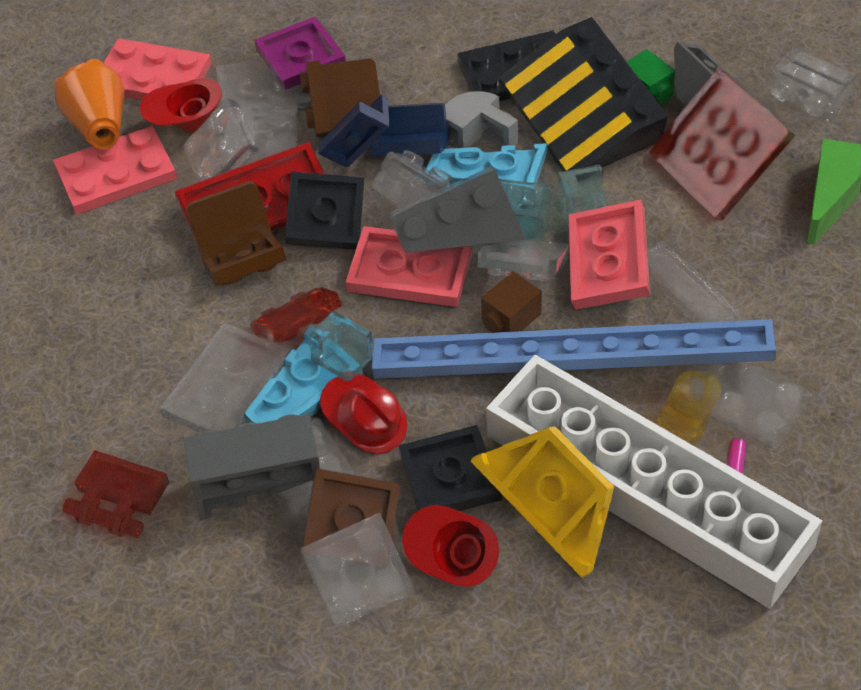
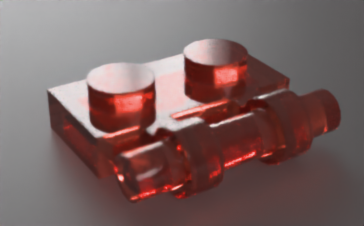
(304, 308)
(118, 482)

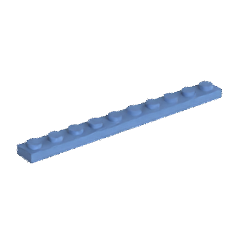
(575, 348)

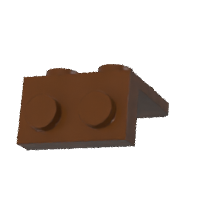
(336, 90)
(234, 234)

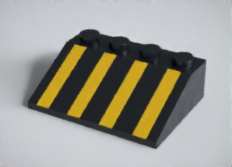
(584, 99)

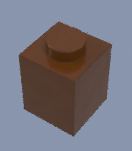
(511, 305)

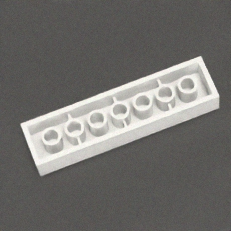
(664, 482)

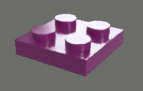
(291, 47)

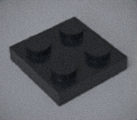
(324, 210)
(443, 473)

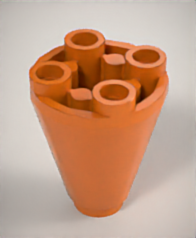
(92, 102)

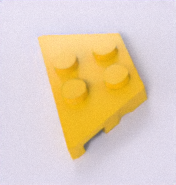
(553, 492)

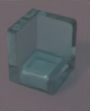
(581, 190)
(341, 346)

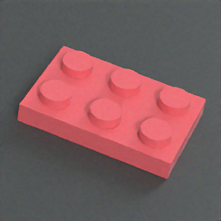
(154, 66)
(103, 176)
(608, 255)
(425, 276)

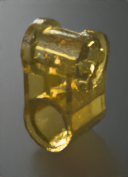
(685, 414)

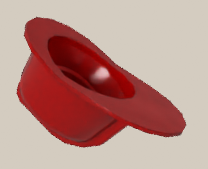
(182, 104)
(364, 413)
(451, 545)

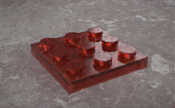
(721, 144)

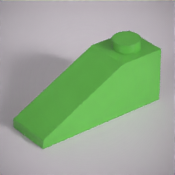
(835, 185)

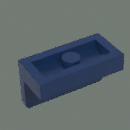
(415, 129)
(355, 132)

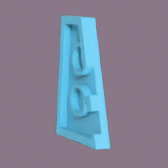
(508, 163)
(294, 389)

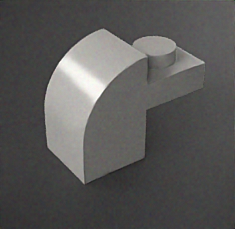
(477, 116)

